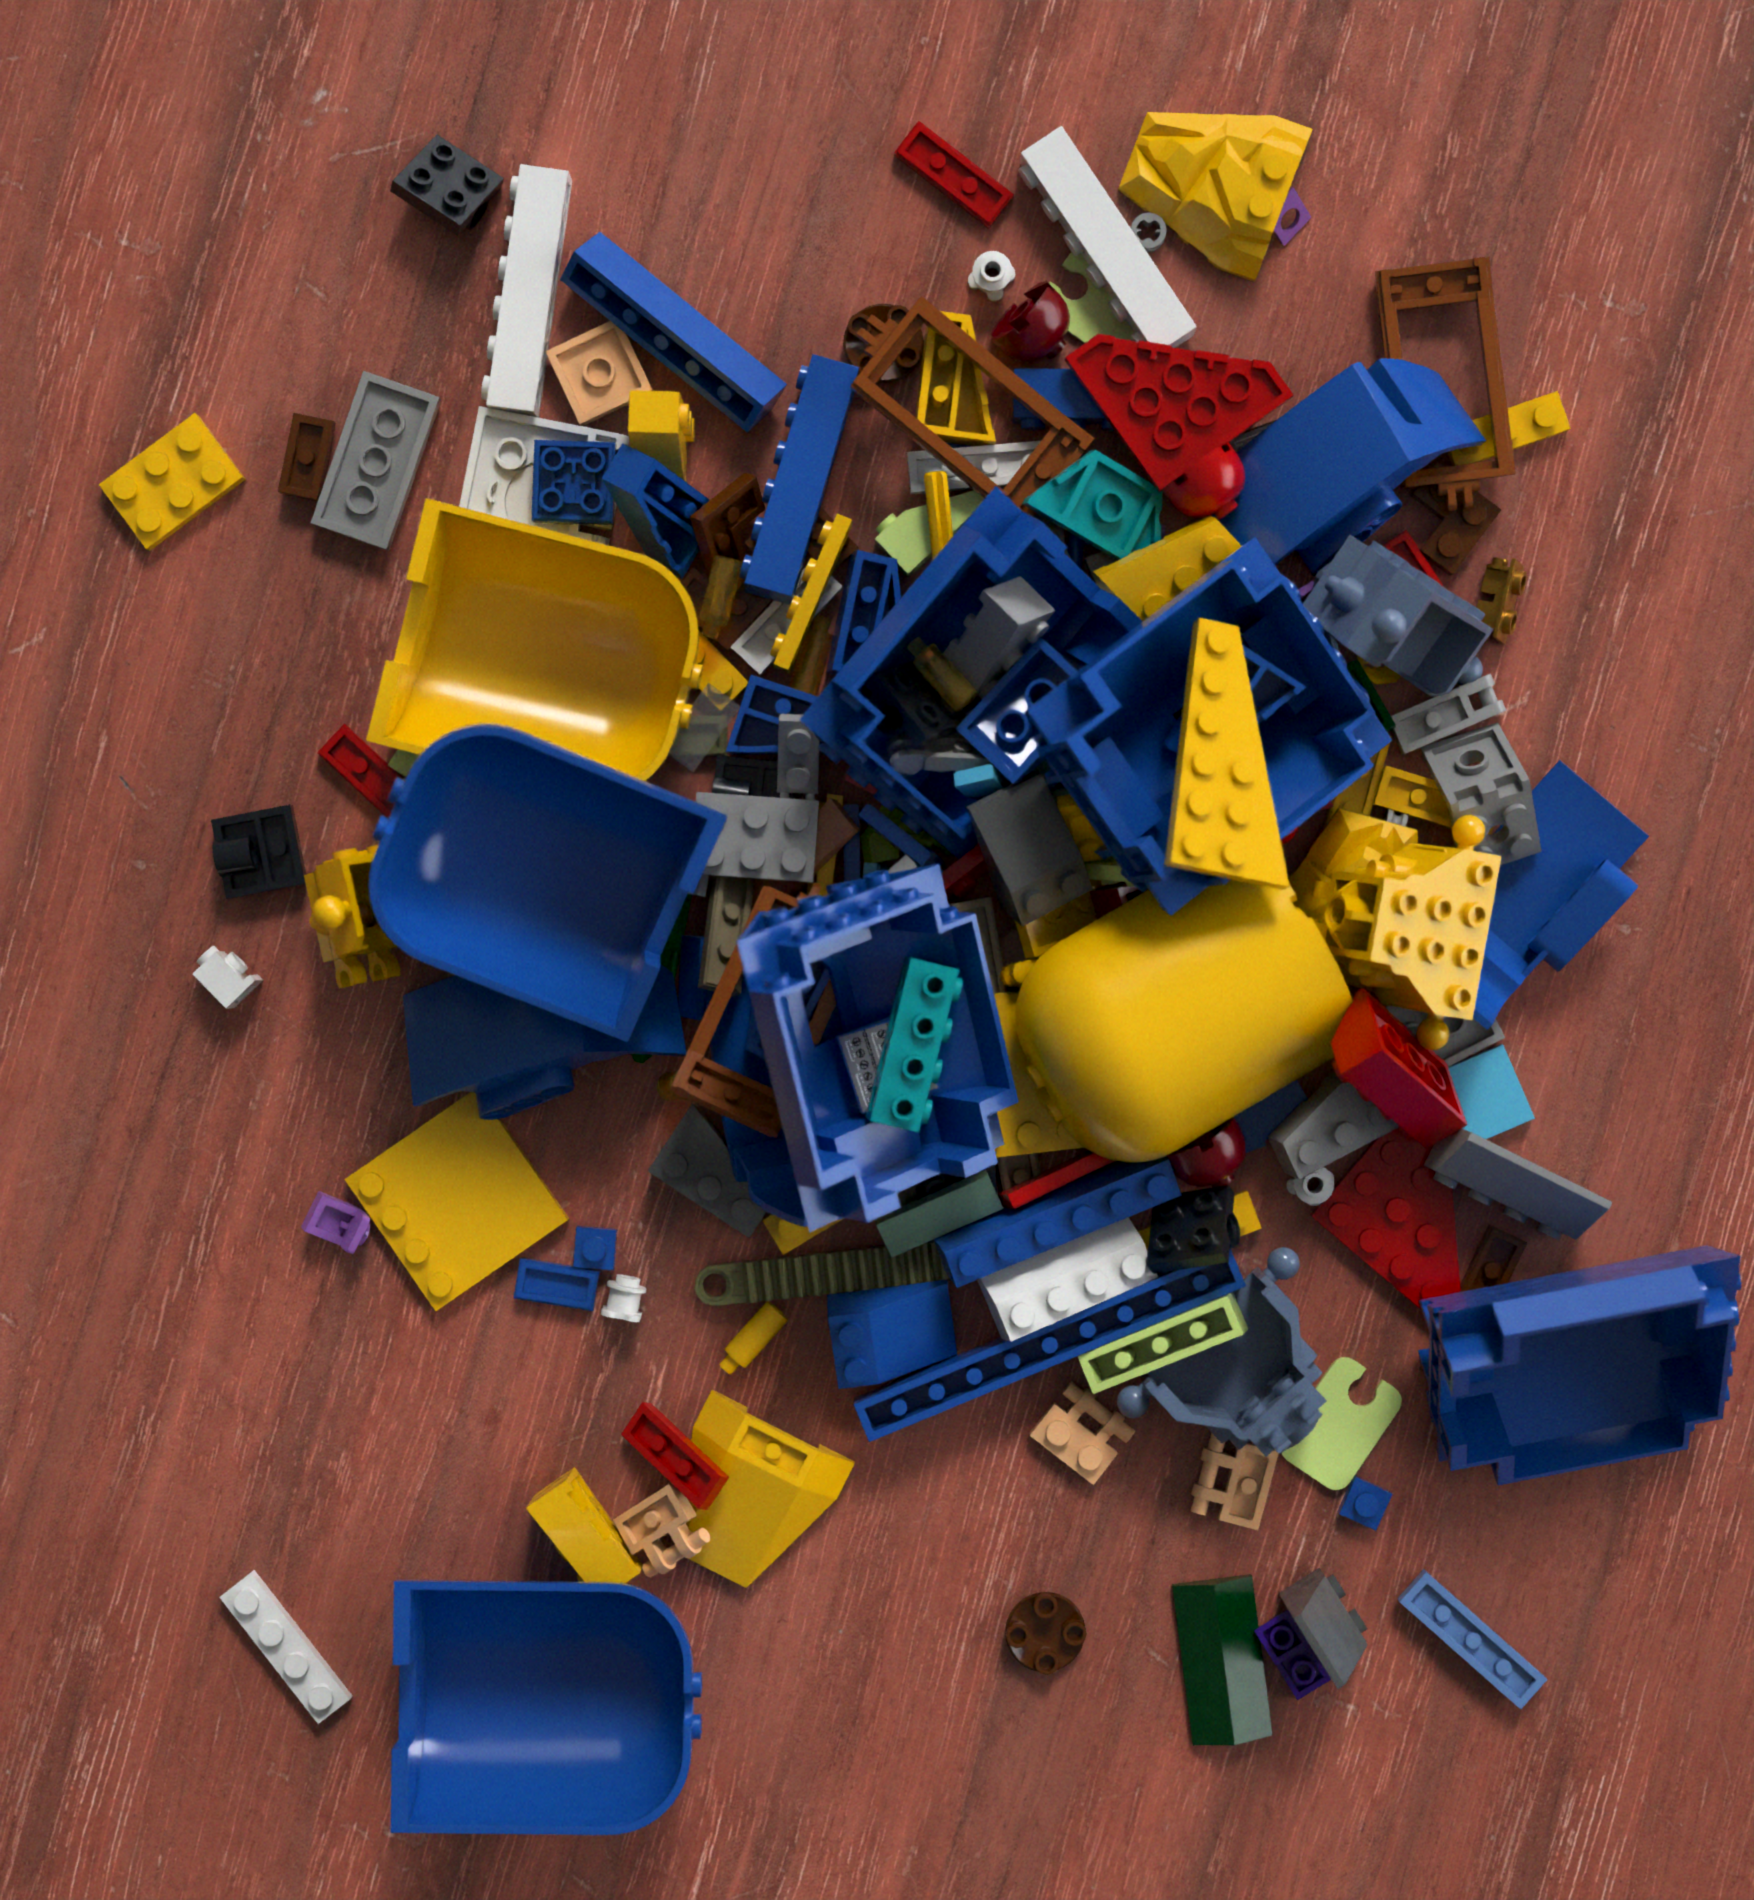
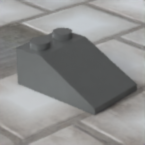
(1028, 849)
(1327, 1624)

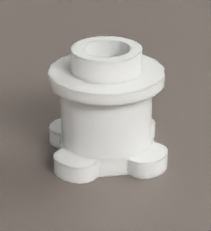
(991, 285)
(1317, 1196)
(624, 1298)

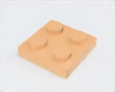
(598, 371)

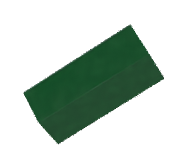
(1222, 1661)

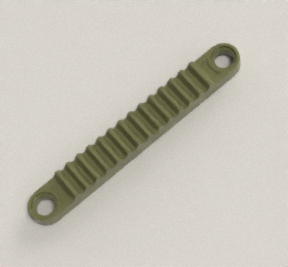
(821, 1274)

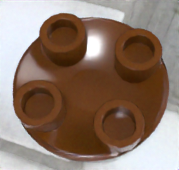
(854, 347)
(1045, 1632)

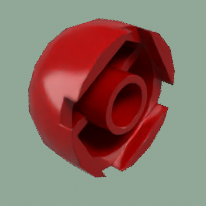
(1209, 485)

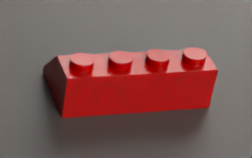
(1396, 1072)

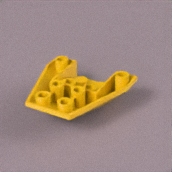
(771, 1490)

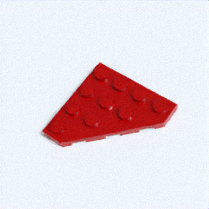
(1174, 401)
(1397, 1218)

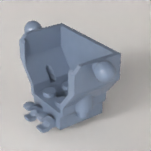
(1398, 617)
(1248, 1385)

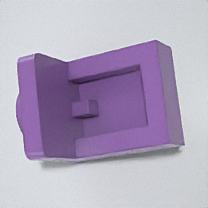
(337, 1222)

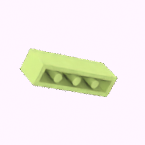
(1163, 1343)

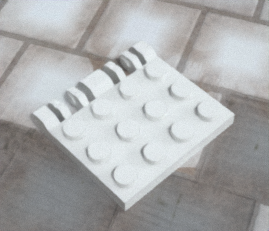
(502, 463)

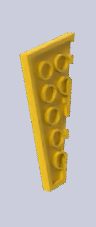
(1222, 791)

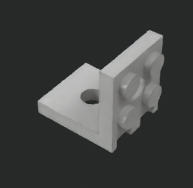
(1492, 790)

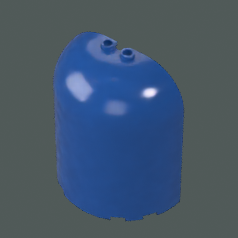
(537, 872)
(538, 1707)

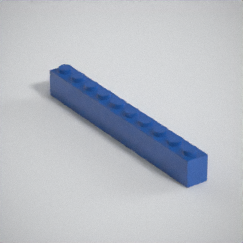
(1006, 1362)

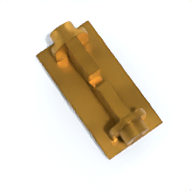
(1505, 585)

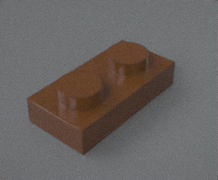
(306, 457)

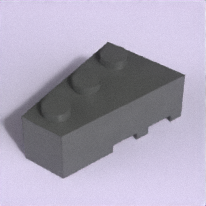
(700, 1168)

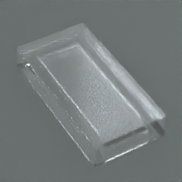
(709, 719)

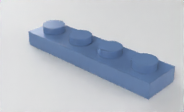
(1472, 1639)

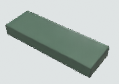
(938, 1213)

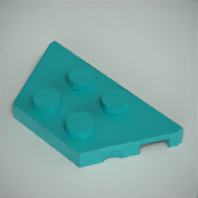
(1101, 505)

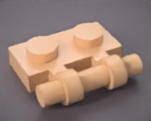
(1073, 1441)
(1245, 1488)
(653, 1519)

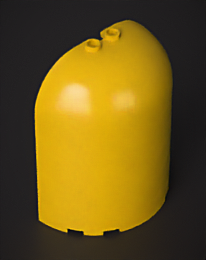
(539, 639)
(1179, 1019)

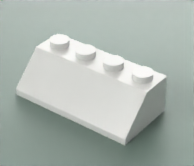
(1066, 1279)

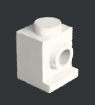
(225, 977)

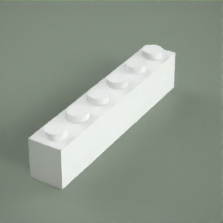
(1104, 240)
(528, 290)

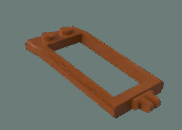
(1447, 285)
(1055, 452)
(721, 1087)

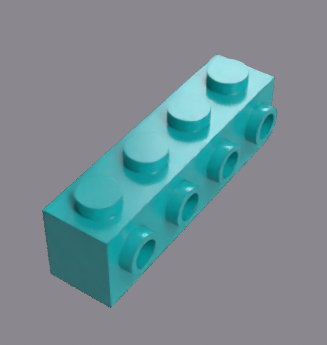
(913, 1043)

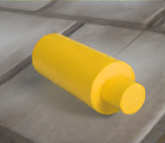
(753, 1337)

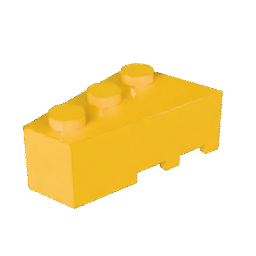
(953, 391)
(661, 427)
(1169, 566)
(583, 1531)

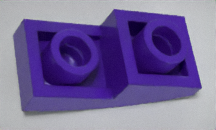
(1292, 1654)

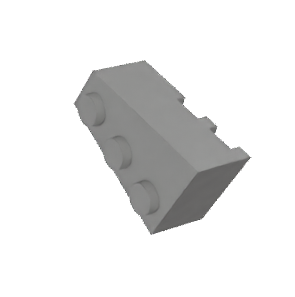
(999, 633)
(1327, 1128)

